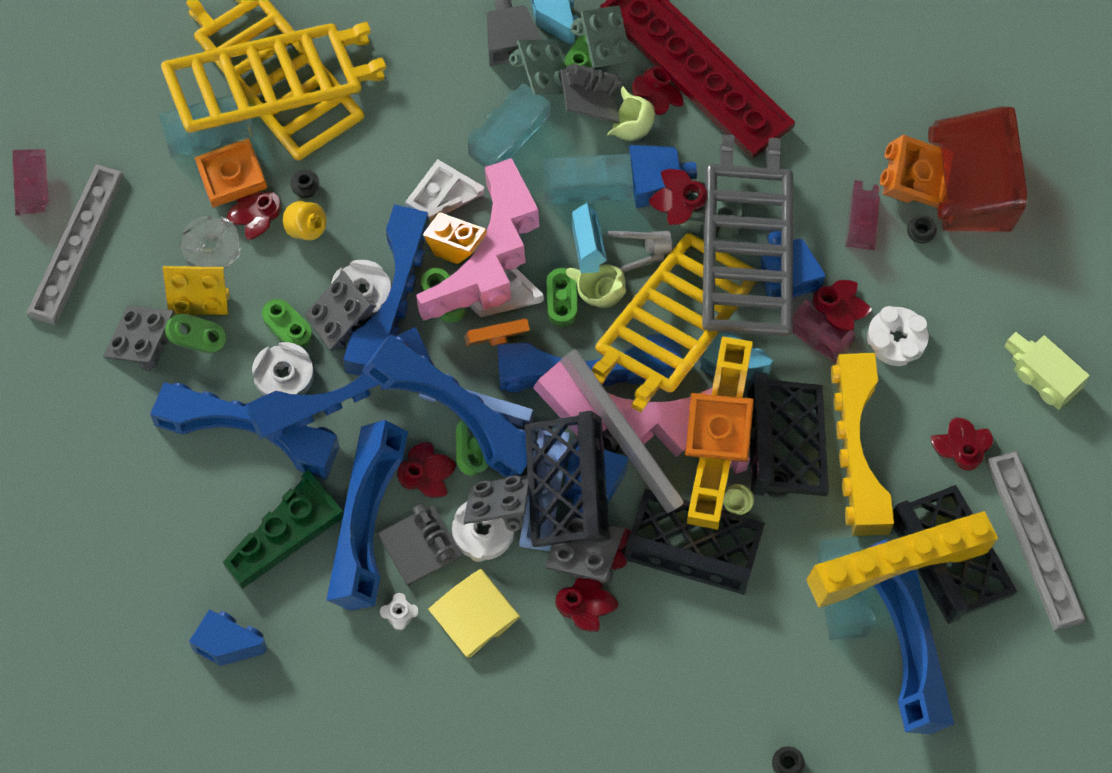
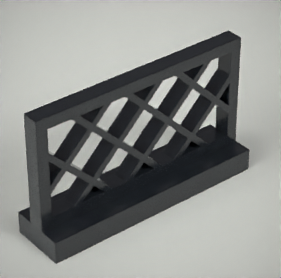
(761, 441)
(592, 479)
(694, 564)
(936, 576)

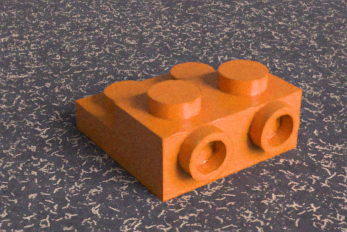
(913, 172)

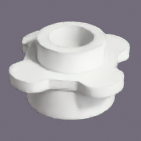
(399, 621)

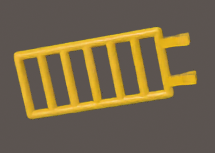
(274, 17)
(339, 39)
(648, 292)

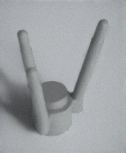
(657, 243)

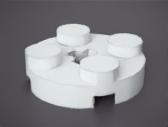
(372, 276)
(902, 320)
(278, 357)
(480, 546)

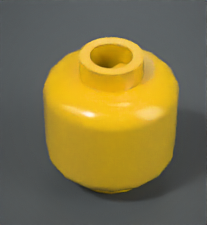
(304, 220)

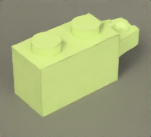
(1046, 369)

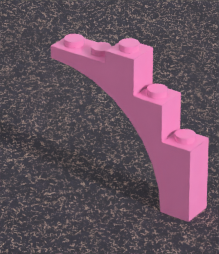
(502, 249)
(664, 419)

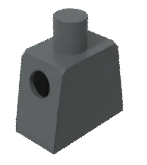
(505, 28)

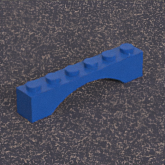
(406, 242)
(524, 364)
(401, 368)
(280, 409)
(187, 411)
(354, 570)
(923, 692)

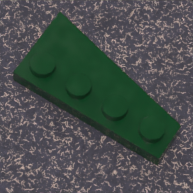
(293, 523)

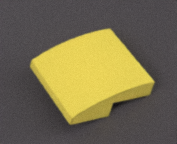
(474, 612)

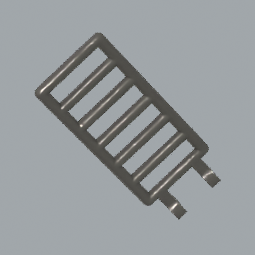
(711, 245)

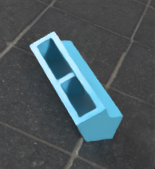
(588, 239)

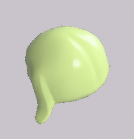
(635, 118)
(600, 288)

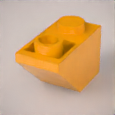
(453, 238)

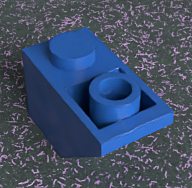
(224, 641)

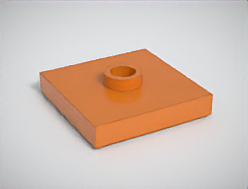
(230, 172)
(497, 333)
(719, 427)

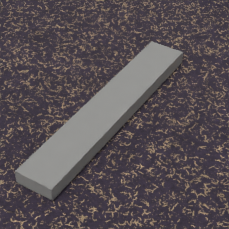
(75, 245)
(621, 431)
(1035, 541)

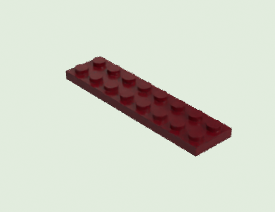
(704, 73)

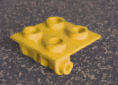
(196, 290)

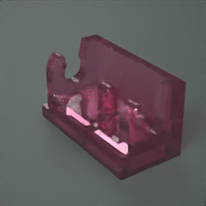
(29, 181)
(862, 217)
(819, 333)

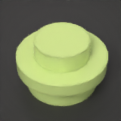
(738, 499)

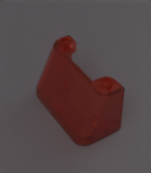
(981, 170)

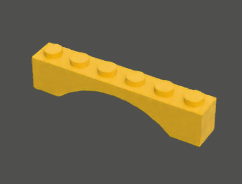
(713, 473)
(869, 501)
(944, 543)

